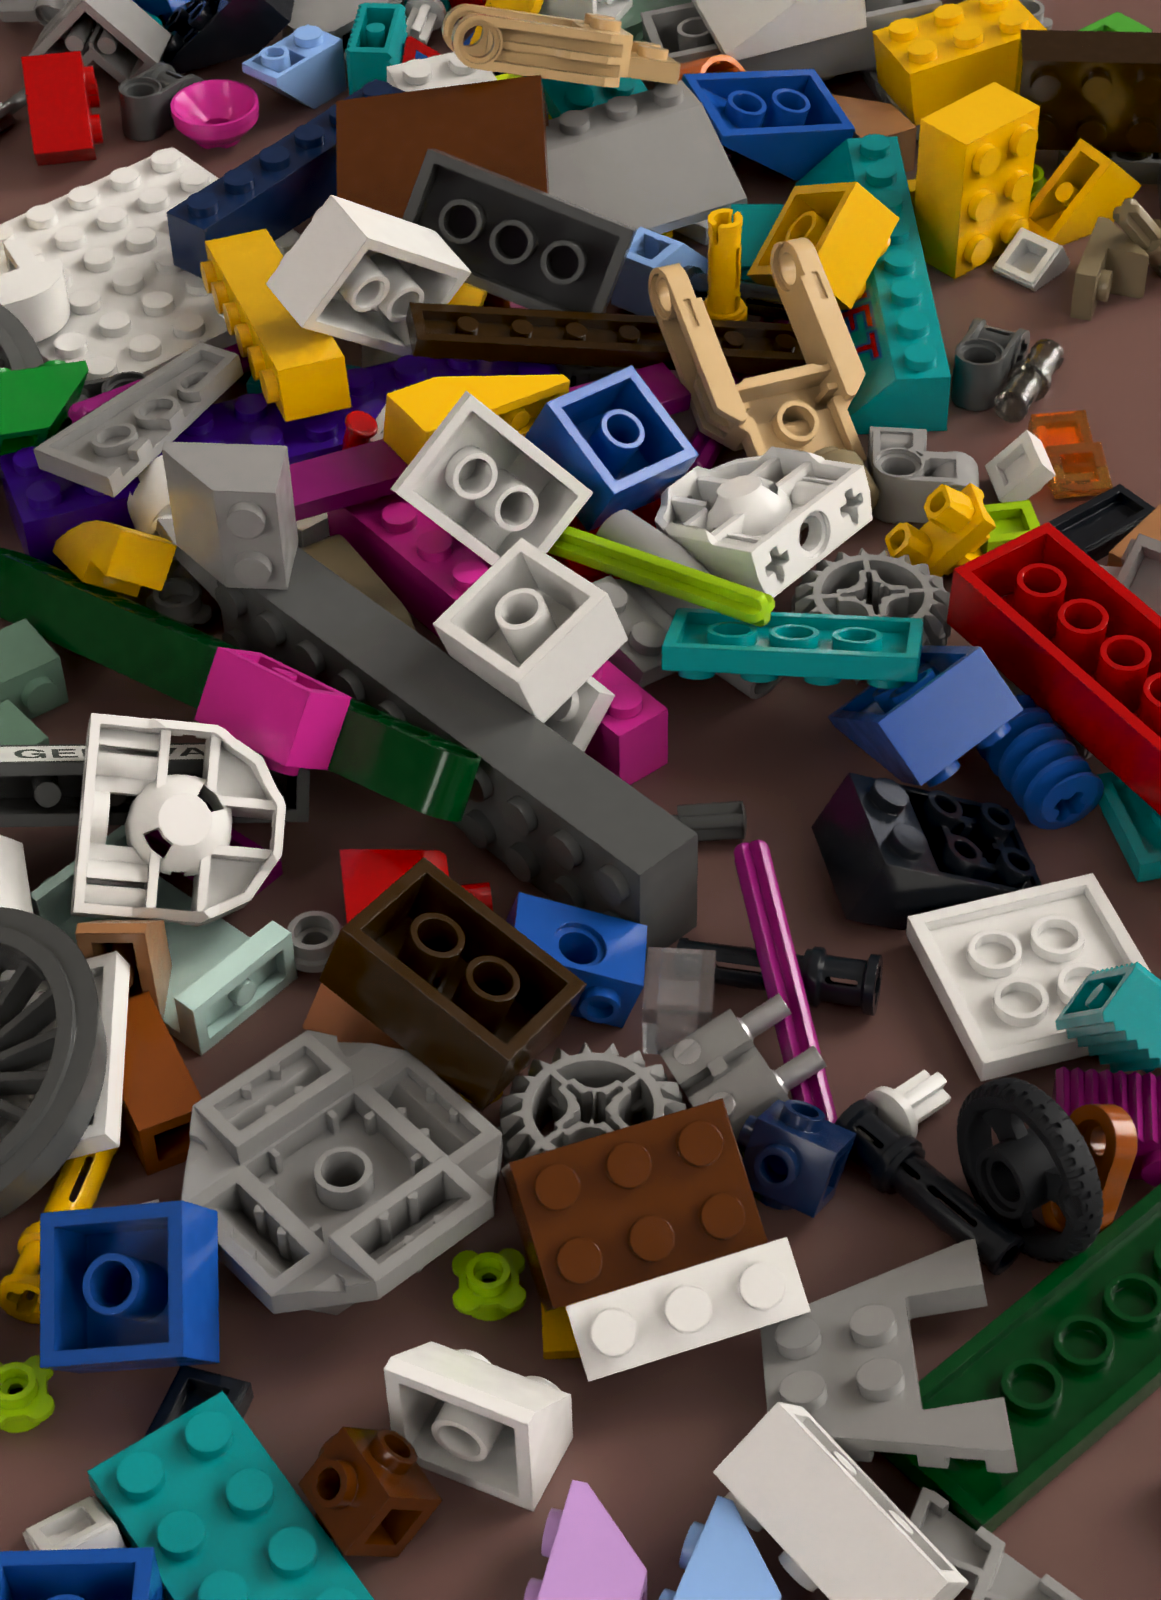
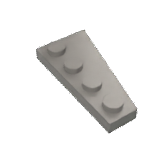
(129, 430)

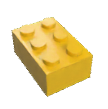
(950, 53)
(974, 177)

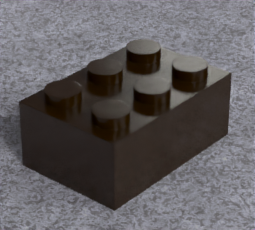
(1093, 88)
(451, 982)

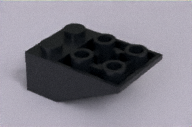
(222, 31)
(916, 850)

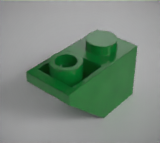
(37, 402)

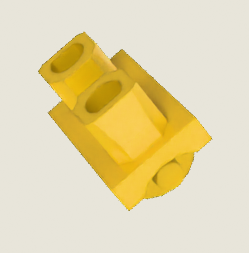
(951, 536)

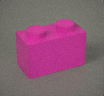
(273, 710)

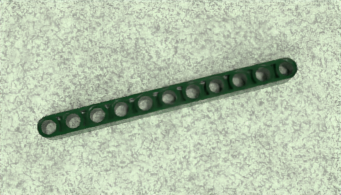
(176, 660)

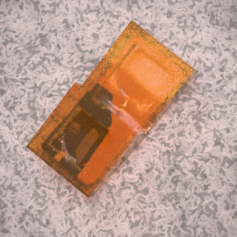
(1073, 454)

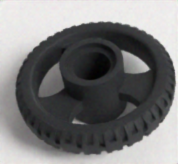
(1029, 1166)

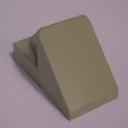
(1108, 267)

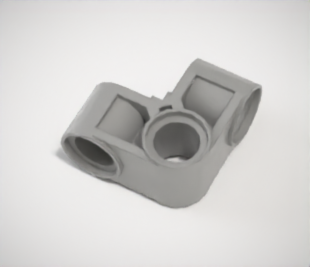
(910, 473)

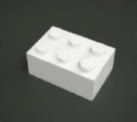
(360, 271)

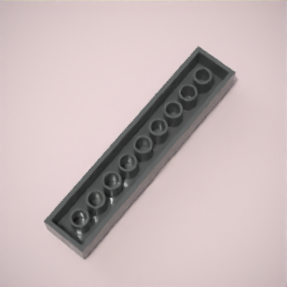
(534, 795)

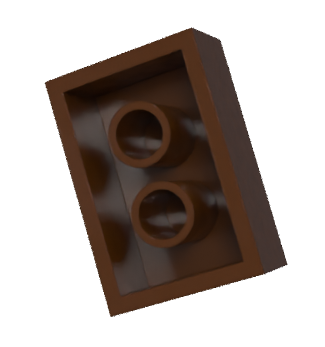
(633, 1204)

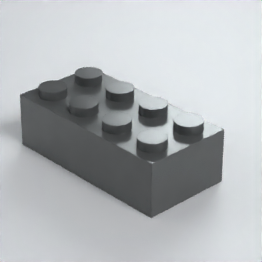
(519, 237)

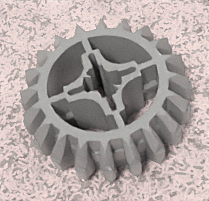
(879, 588)
(584, 1097)

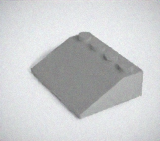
(642, 160)

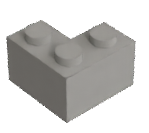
(108, 32)

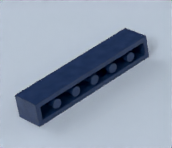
(268, 191)

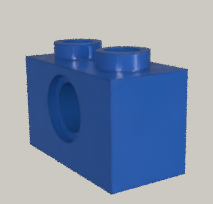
(593, 946)

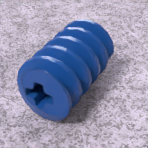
(1043, 769)

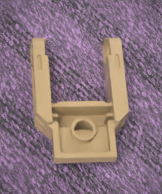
(556, 47)
(784, 408)

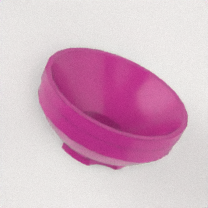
(215, 112)

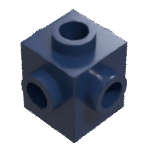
(794, 1156)

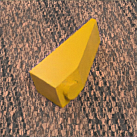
(420, 408)

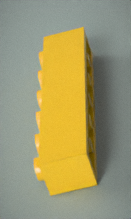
(295, 365)

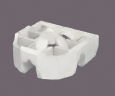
(751, 512)
(132, 760)

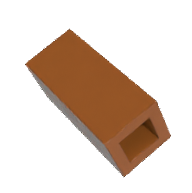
(155, 1089)

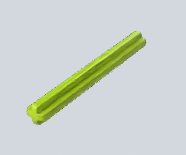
(665, 576)

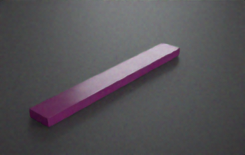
(374, 467)

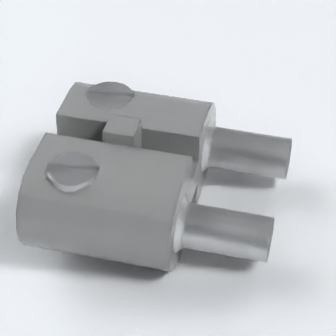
(725, 1063)

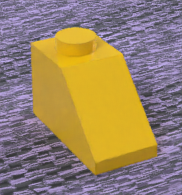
(1078, 193)

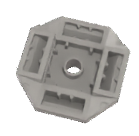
(338, 1171)

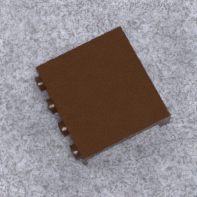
(484, 123)

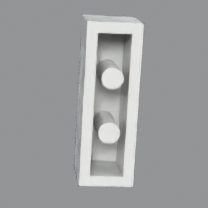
(687, 1309)
(830, 1515)

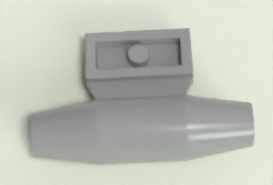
(649, 613)

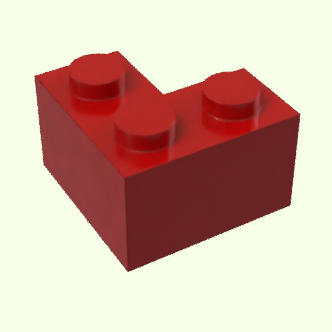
(60, 107)

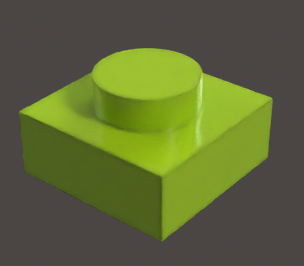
(1011, 521)

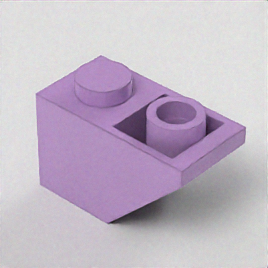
(587, 1554)

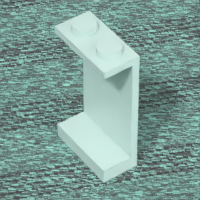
(215, 971)

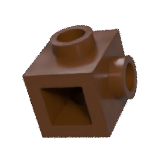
(369, 1491)

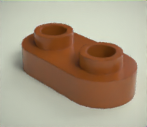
(1113, 1147)

